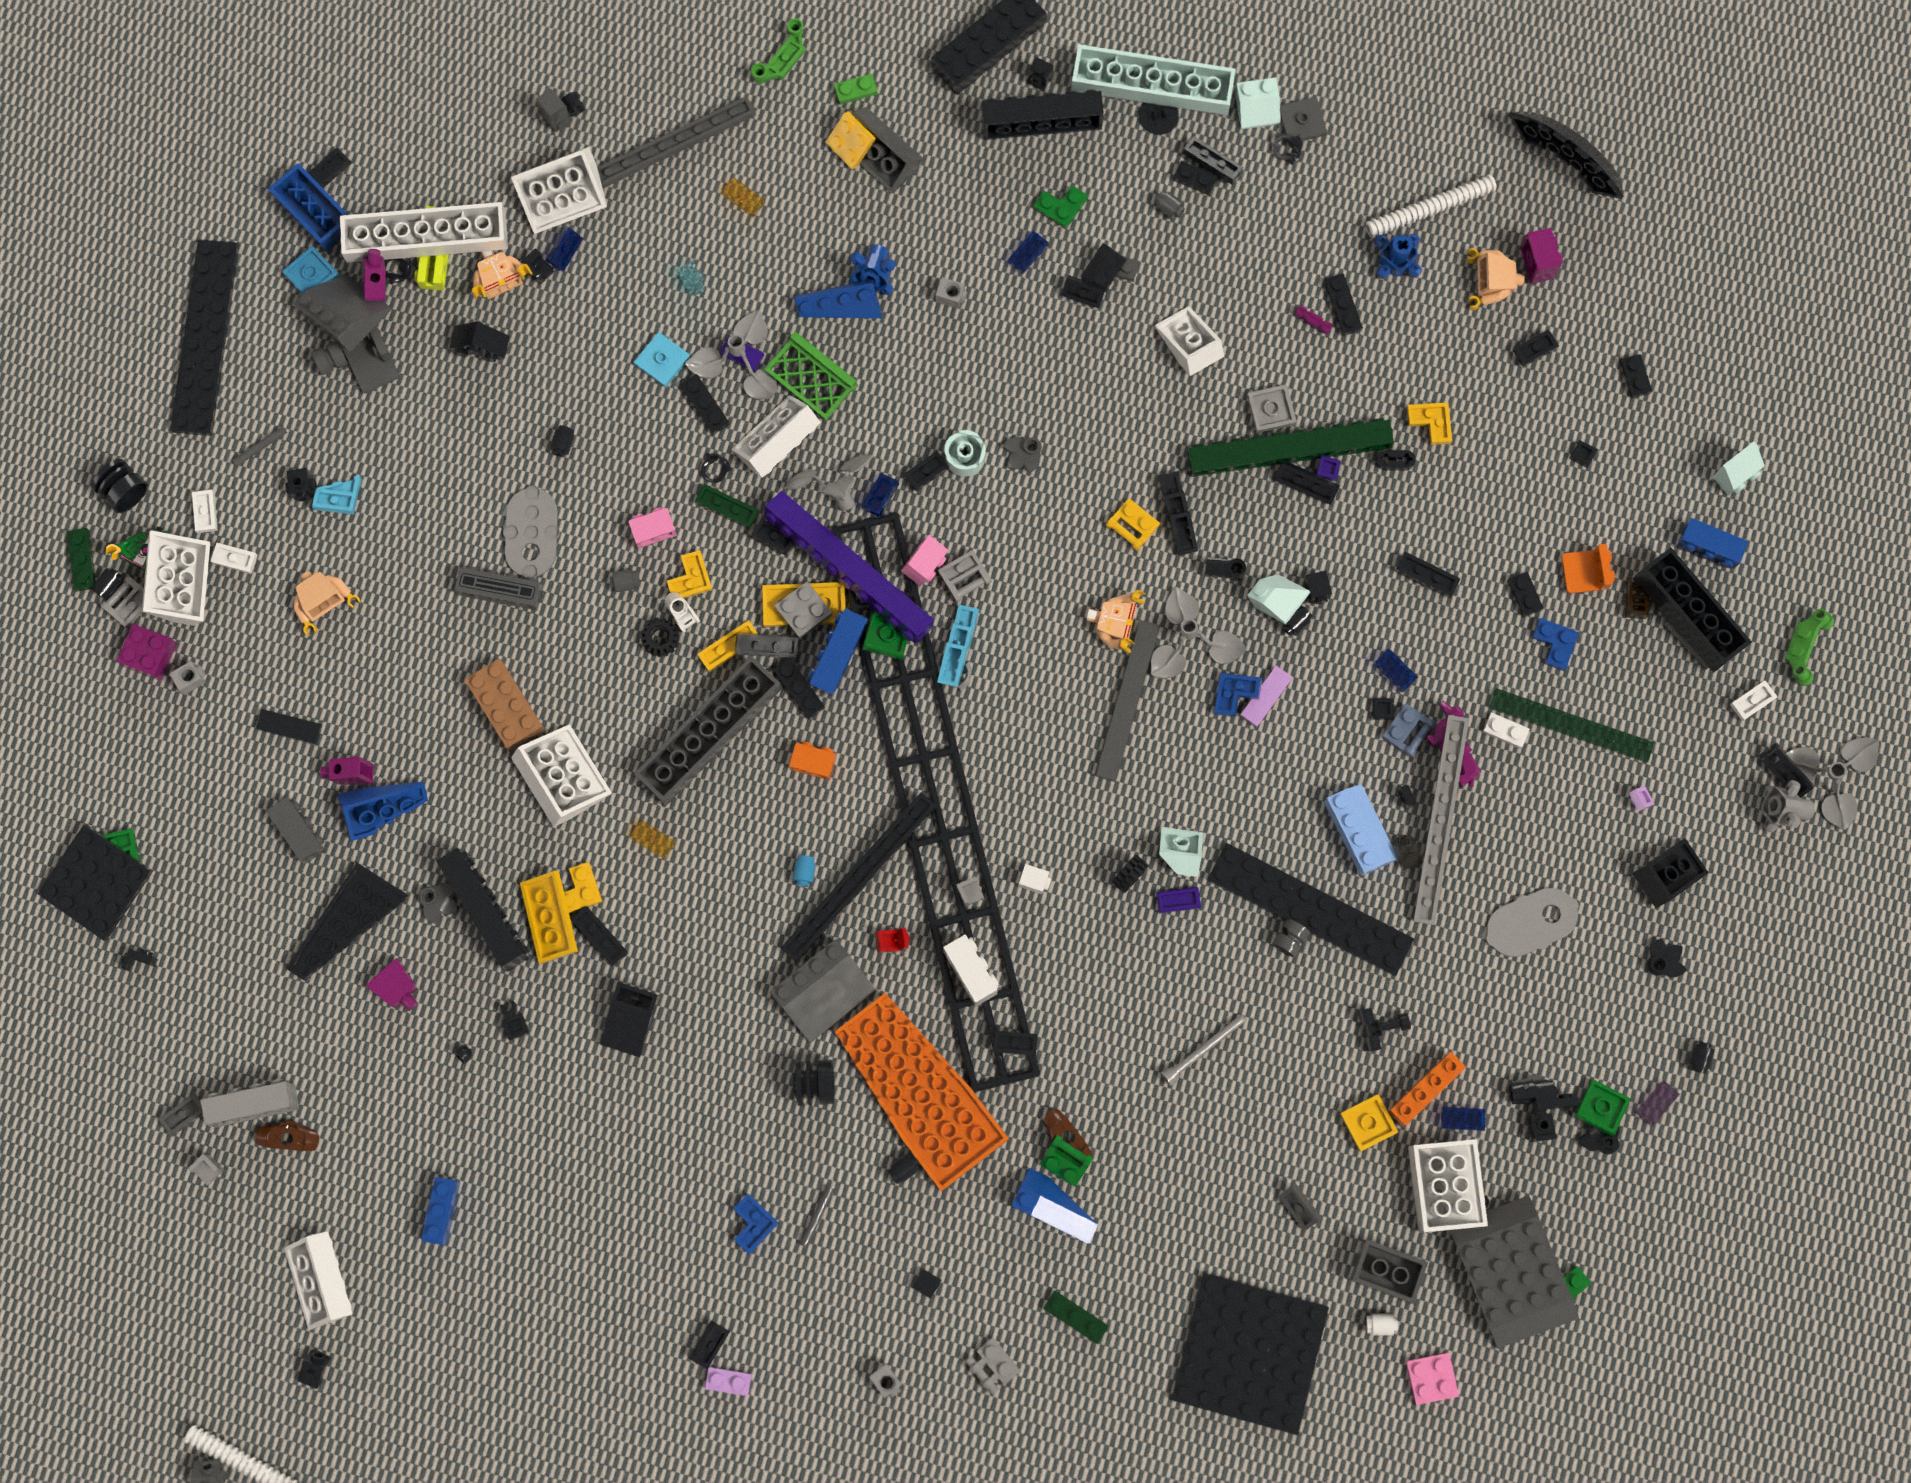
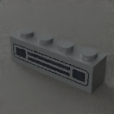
(498, 588)

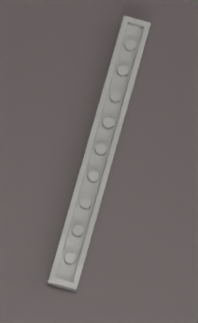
(1441, 820)

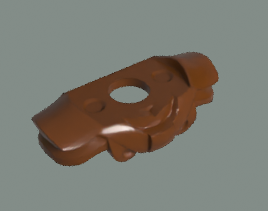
(1057, 1124)
(303, 1138)

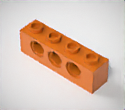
(1426, 1089)

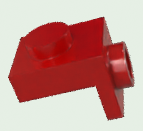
(892, 940)

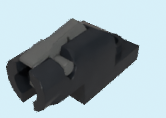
(1540, 1093)

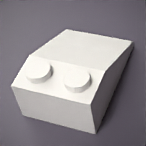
(1190, 340)

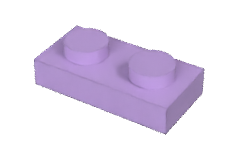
(728, 1381)

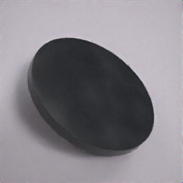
(1158, 118)

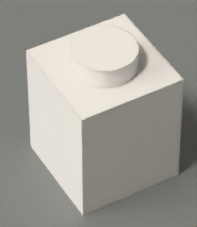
(1035, 879)

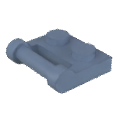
(1402, 727)

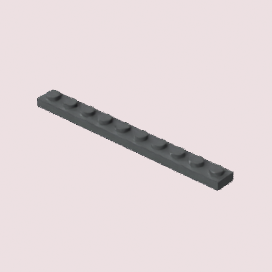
(675, 141)

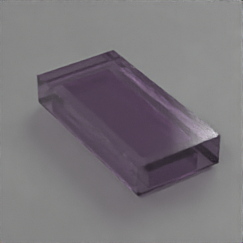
(1657, 1103)

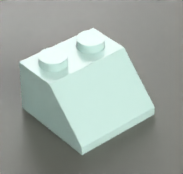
(1258, 103)
(1740, 469)

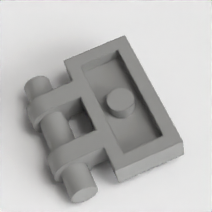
(999, 1363)

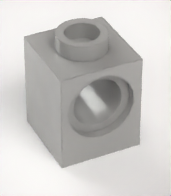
(949, 285)
(179, 677)
(879, 1374)

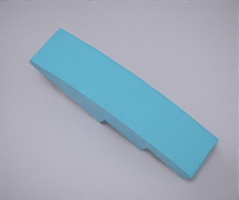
(958, 646)

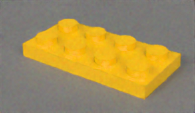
(831, 593)
(548, 917)

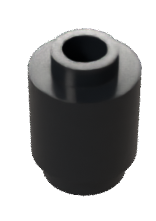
(562, 441)
(107, 583)
(1298, 621)
(1701, 1057)
(903, 1168)

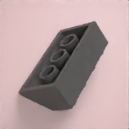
(889, 156)

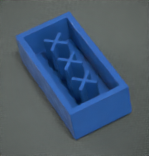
(309, 206)
(838, 652)

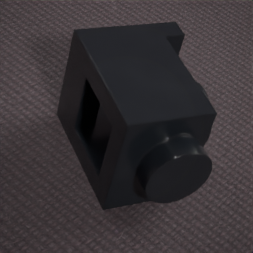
(1040, 74)
(1537, 1133)

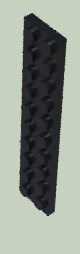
(204, 337)
(1312, 908)

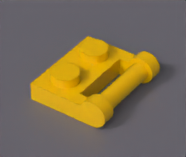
(1135, 518)

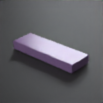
(1269, 693)

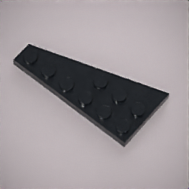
(353, 911)

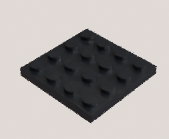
(95, 882)

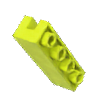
(432, 271)

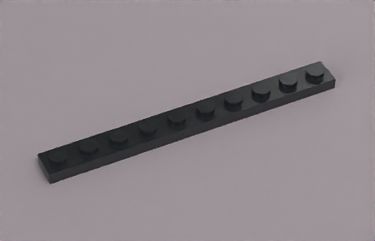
(858, 877)

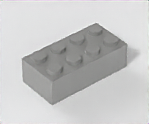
(249, 1104)

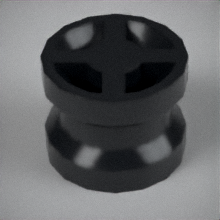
(573, 104)

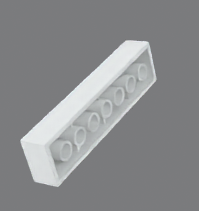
(425, 231)

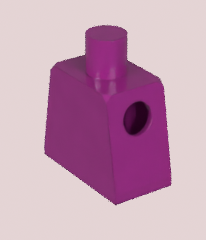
(373, 276)
(348, 771)
(395, 986)

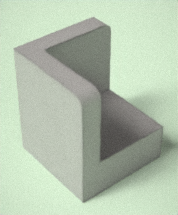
(969, 891)
(206, 1168)

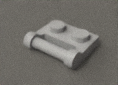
(962, 569)
(130, 607)

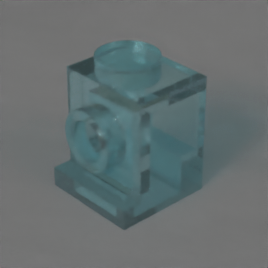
(691, 278)

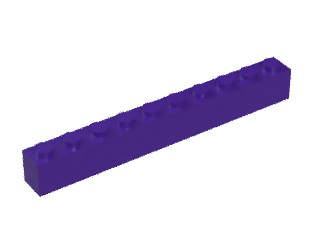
(848, 567)

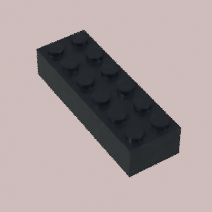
(987, 42)
(1042, 115)
(1692, 609)
(480, 905)

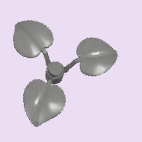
(750, 329)
(839, 489)
(1183, 609)
(1862, 756)

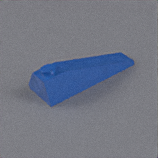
(372, 807)
(1050, 1204)

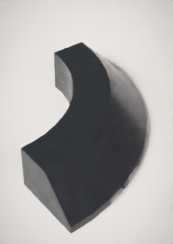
(1571, 149)

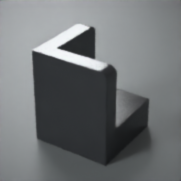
(539, 267)

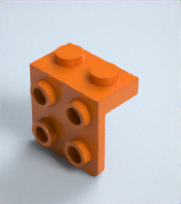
(1588, 570)

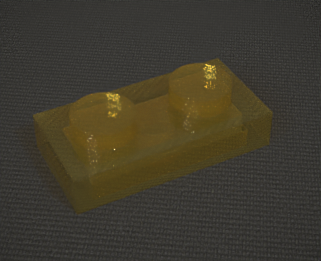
(743, 197)
(653, 839)

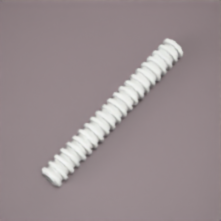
(1431, 206)
(234, 1457)

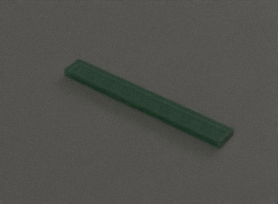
(1571, 725)

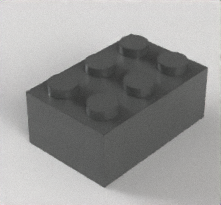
(1388, 1271)

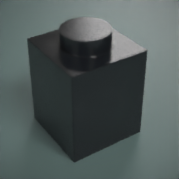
(1319, 587)

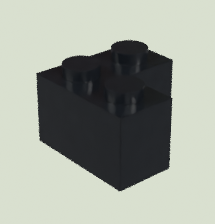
(479, 340)

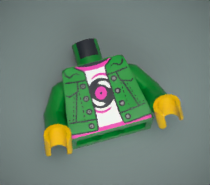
(133, 549)

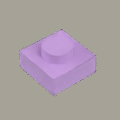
(1641, 798)

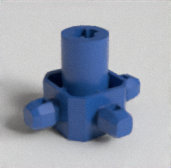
(1398, 256)
(873, 266)

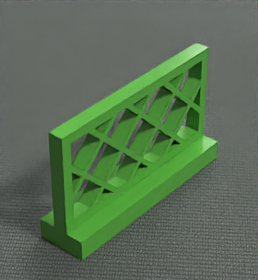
(823, 363)

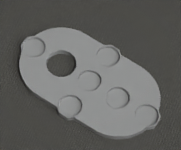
(531, 520)
(1521, 926)

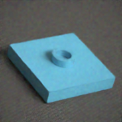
(662, 359)

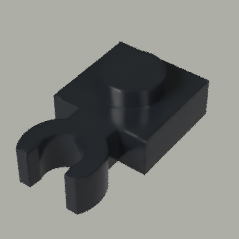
(515, 1023)

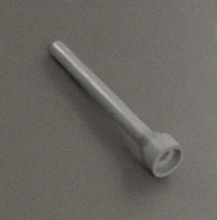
(1171, 1074)

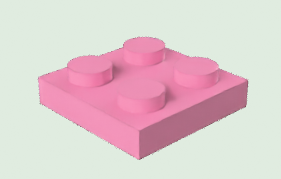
(1432, 1378)

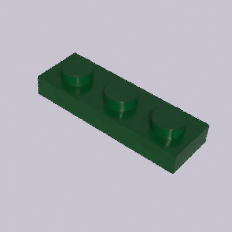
(726, 506)
(81, 559)
(1076, 1317)

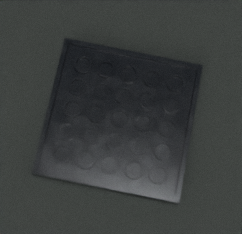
(1250, 1353)

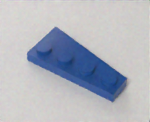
(845, 301)

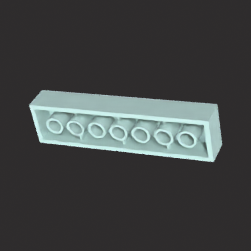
(1153, 79)

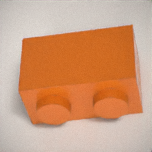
(813, 760)

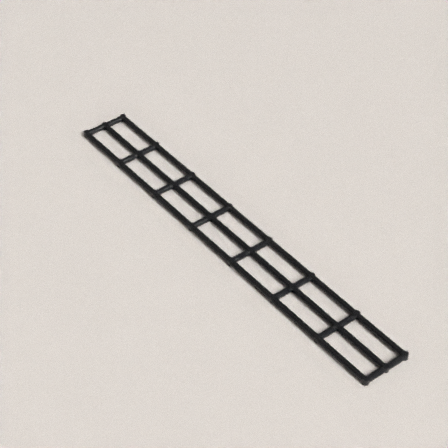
(943, 835)

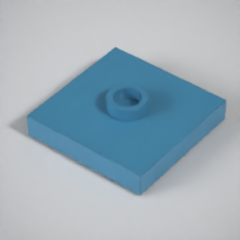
(309, 270)

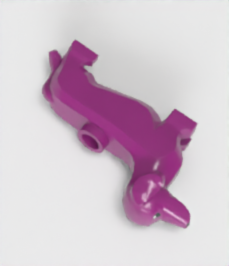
(1469, 767)

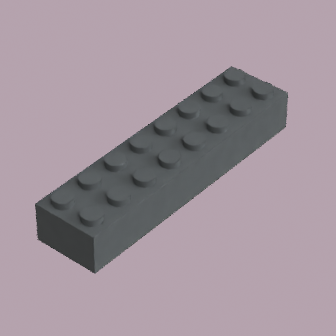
(708, 730)

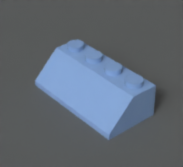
(1360, 829)

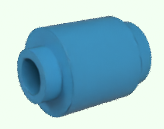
(804, 870)

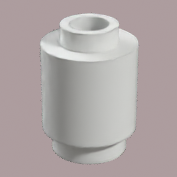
(1381, 1324)

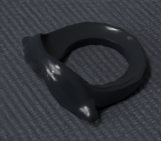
(1291, 157)
(396, 278)
(711, 458)

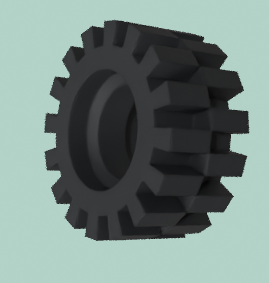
(651, 628)
(1130, 873)

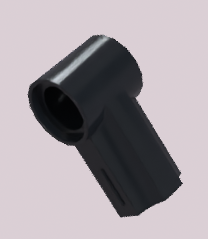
(1222, 568)

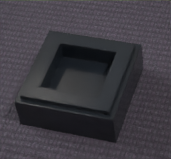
(1583, 454)
(1383, 709)
(1406, 796)
(927, 1283)

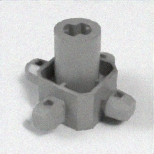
(1785, 807)

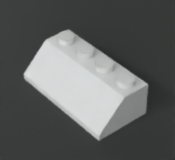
(776, 435)
(318, 1280)

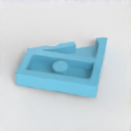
(337, 497)

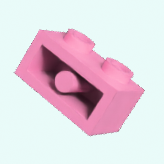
(652, 527)
(924, 561)

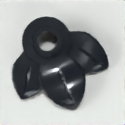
(1667, 958)
(1596, 1140)

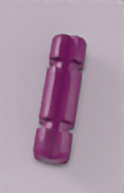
(1313, 319)

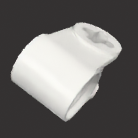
(683, 613)

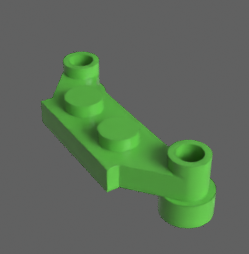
(784, 58)
(1803, 642)

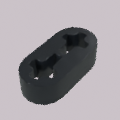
(1395, 455)

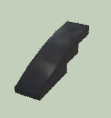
(1178, 513)

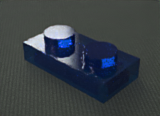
(564, 249)
(1028, 252)
(880, 495)
(1395, 670)
(1462, 1119)

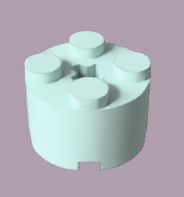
(955, 447)

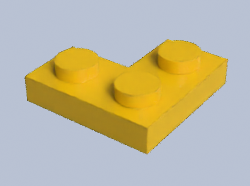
(1436, 417)
(696, 578)
(585, 891)

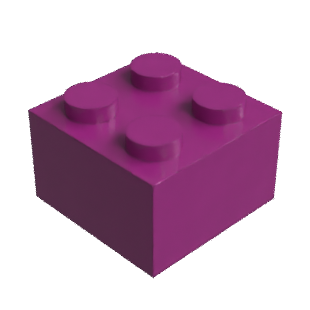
(1541, 255)
(146, 652)

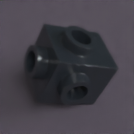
(300, 484)

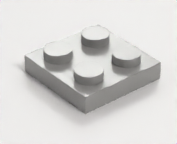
(1271, 408)
(803, 610)

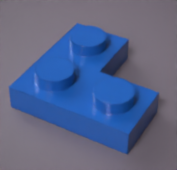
(1561, 641)
(1233, 687)
(759, 1223)

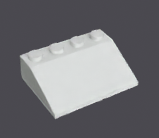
(560, 190)
(176, 578)
(560, 774)
(1447, 1186)

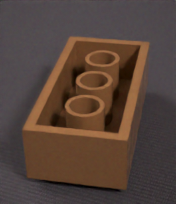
(505, 705)

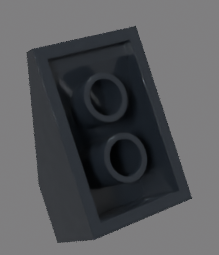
(1670, 873)

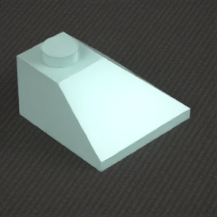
(1277, 597)
(1181, 850)

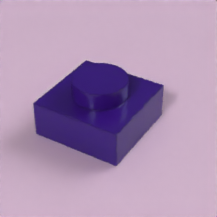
(1328, 468)

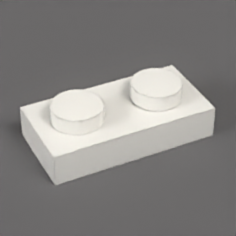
(204, 511)
(233, 558)
(1753, 700)
(1506, 730)

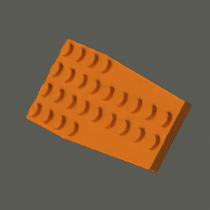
(920, 1092)

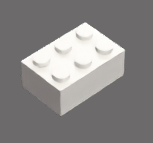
(971, 969)

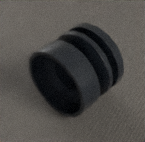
(119, 485)
(814, 1082)

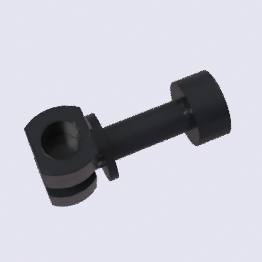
(1374, 1027)

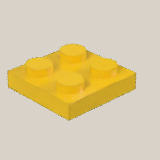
(850, 140)
(1369, 1123)

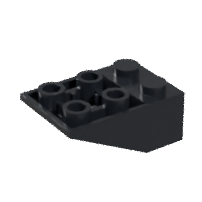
(629, 1019)

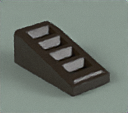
(1629, 611)

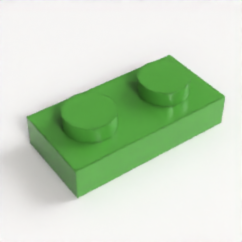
(855, 89)

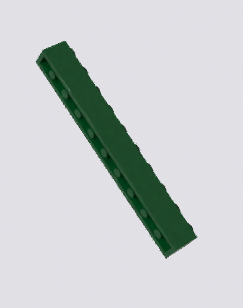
(1292, 447)

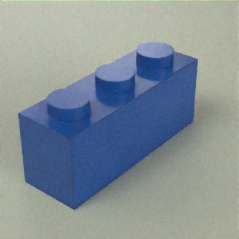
(1712, 543)
(440, 1211)

